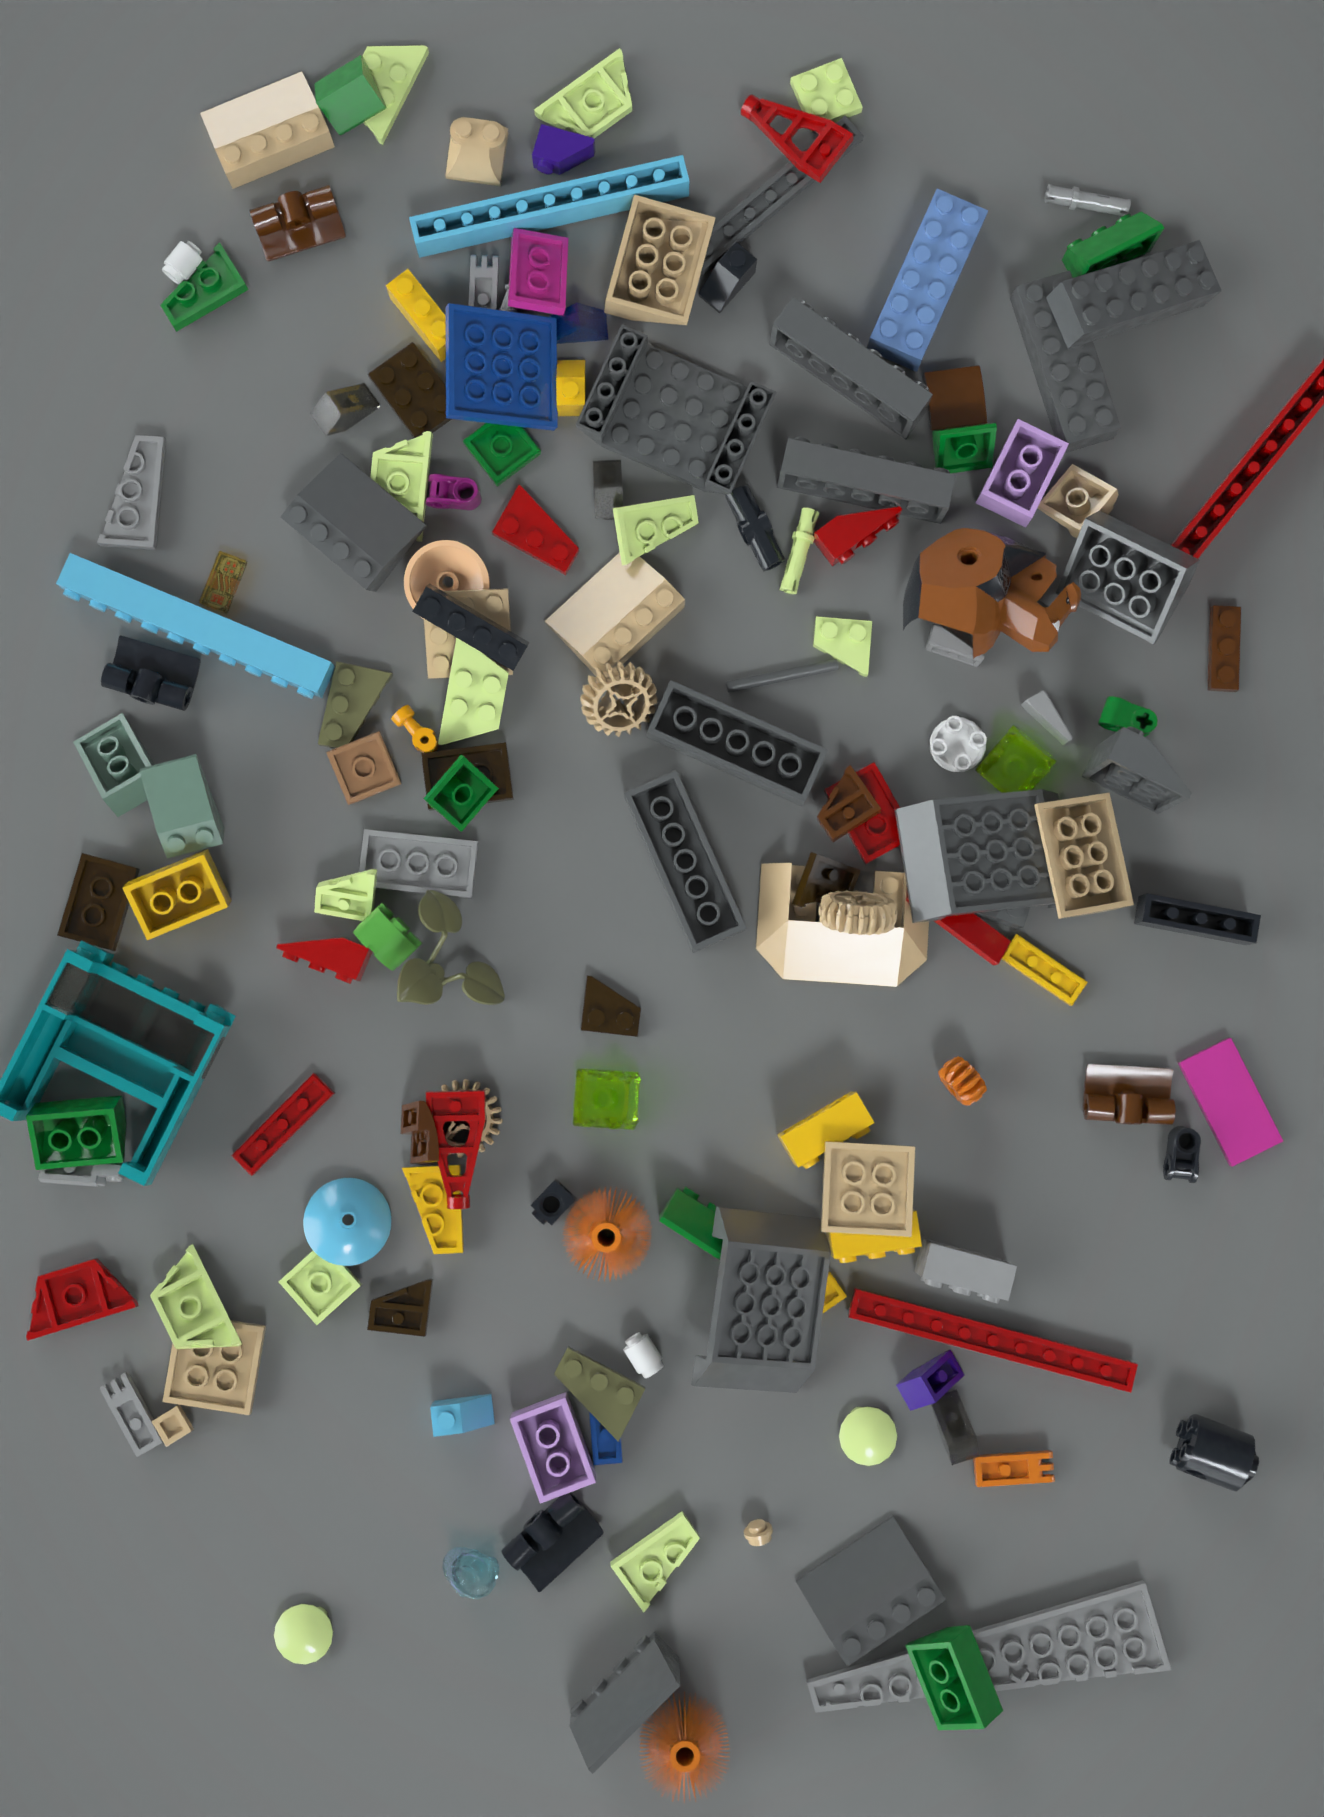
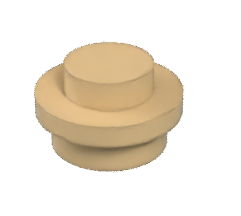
(758, 1532)

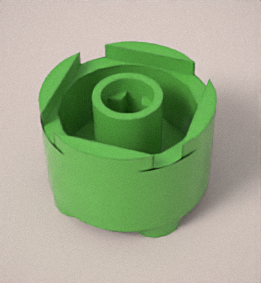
(387, 937)

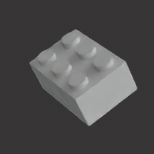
(965, 1271)

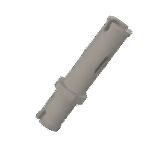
(1086, 200)

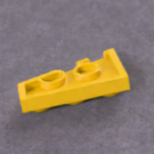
(441, 1224)

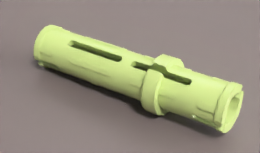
(801, 542)

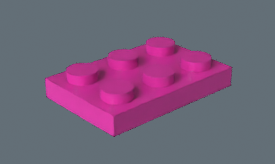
(538, 271)

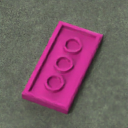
(1230, 1102)

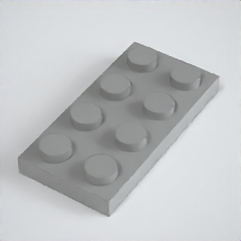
(420, 862)

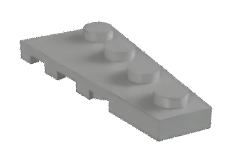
(137, 502)

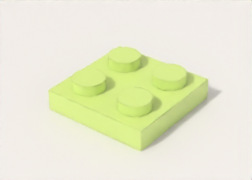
(827, 92)
(319, 1286)

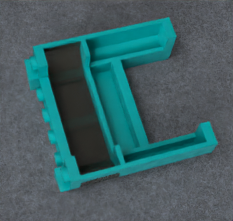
(123, 1036)

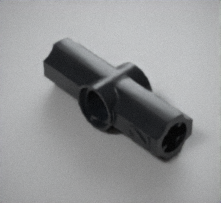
(755, 528)

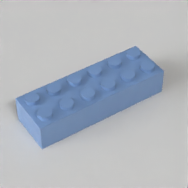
(927, 279)

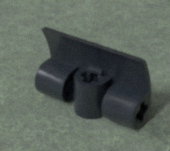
(152, 673)
(552, 1540)

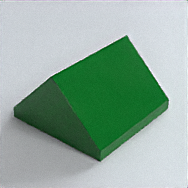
(349, 96)
(965, 447)
(460, 793)

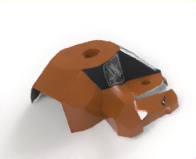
(987, 588)

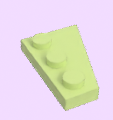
(651, 524)
(653, 1559)

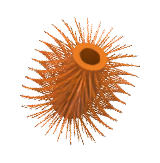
(598, 1243)
(684, 1747)

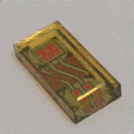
(223, 582)

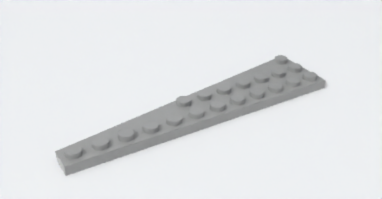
(1070, 1641)

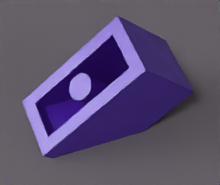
(560, 150)
(930, 1381)

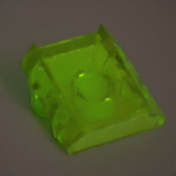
(1016, 763)
(606, 1099)

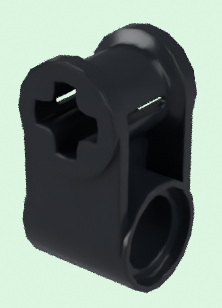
(1182, 1157)

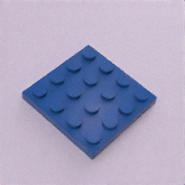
(501, 367)

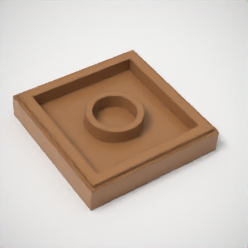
(363, 767)

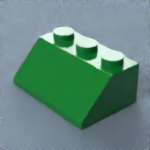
(1114, 245)
(77, 1132)
(692, 1220)
(955, 1679)

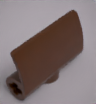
(297, 222)
(1128, 1094)

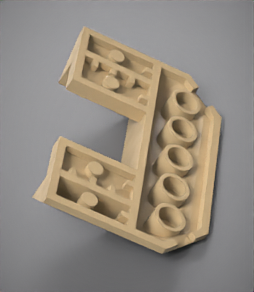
(810, 952)

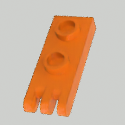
(1013, 1468)

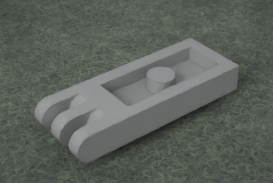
(484, 282)
(131, 1414)

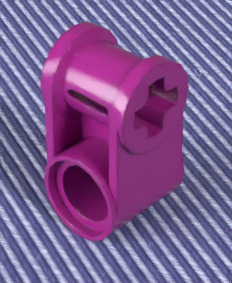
(447, 491)

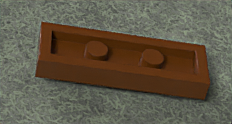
(1224, 648)

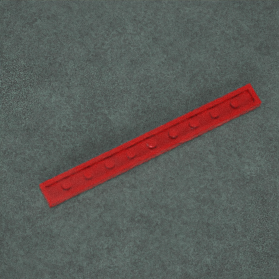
(992, 1340)

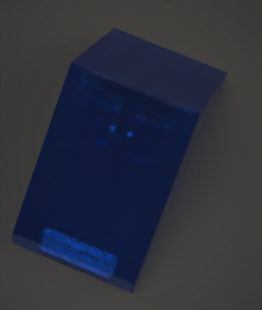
(581, 324)

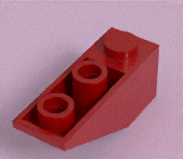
(850, 531)
(336, 954)

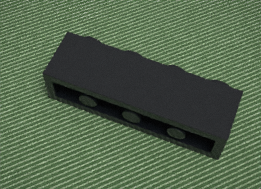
(470, 626)
(1197, 919)

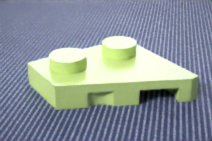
(845, 640)
(347, 895)

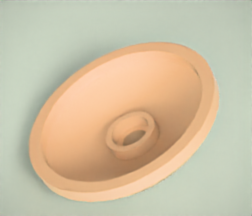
(441, 560)

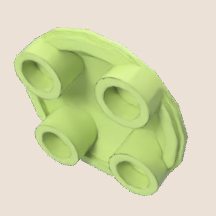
(868, 1436)
(303, 1633)

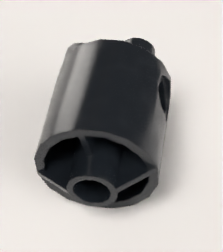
(1215, 1452)

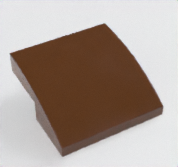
(956, 397)
(419, 1123)

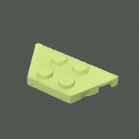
(394, 74)
(592, 100)
(405, 472)
(473, 695)
(192, 1307)

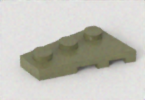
(349, 702)
(600, 1389)

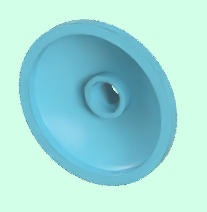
(347, 1243)

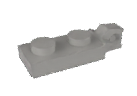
(82, 1175)

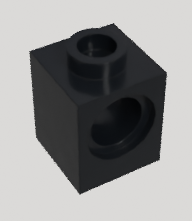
(559, 1191)

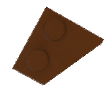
(847, 807)

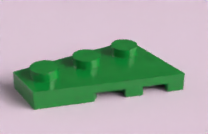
(205, 291)

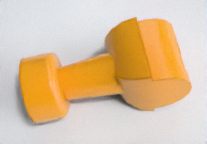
(422, 738)

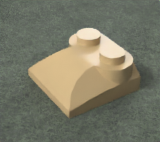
(477, 151)
(1076, 498)

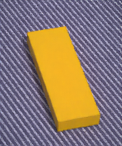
(1044, 970)

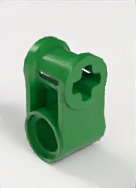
(1121, 713)

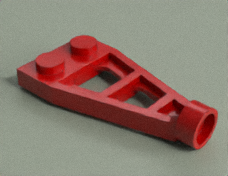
(823, 152)
(458, 1106)

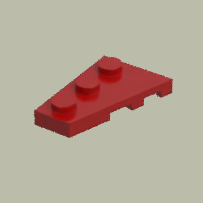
(535, 533)

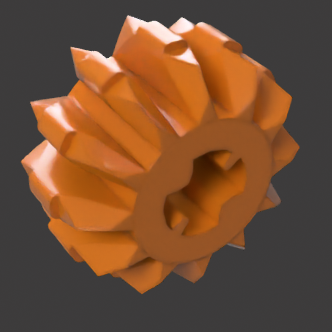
(962, 1081)

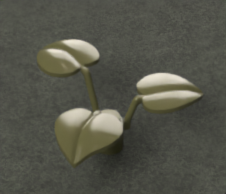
(424, 981)

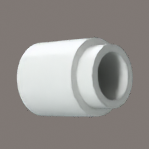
(182, 262)
(643, 1354)

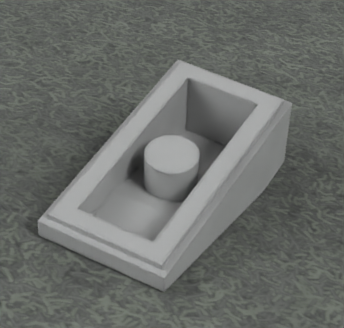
(948, 645)
(1045, 713)

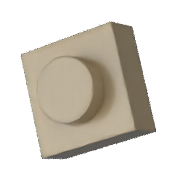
(172, 1425)

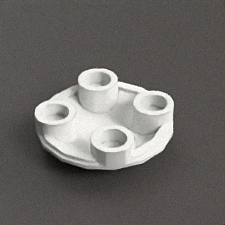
(957, 744)

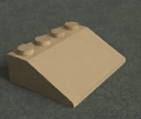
(267, 130)
(658, 263)
(616, 613)
(1084, 855)

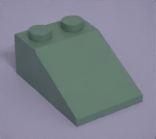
(114, 763)
(182, 806)

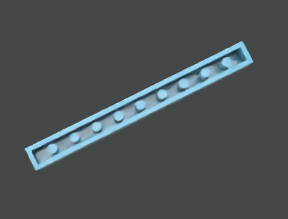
(548, 206)
(195, 625)

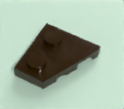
(822, 877)
(608, 1011)
(402, 1310)

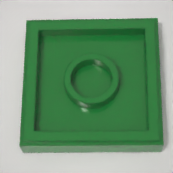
(501, 450)

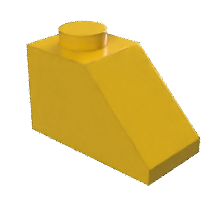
(570, 387)

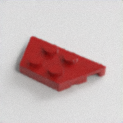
(76, 1297)

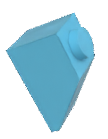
(461, 1414)

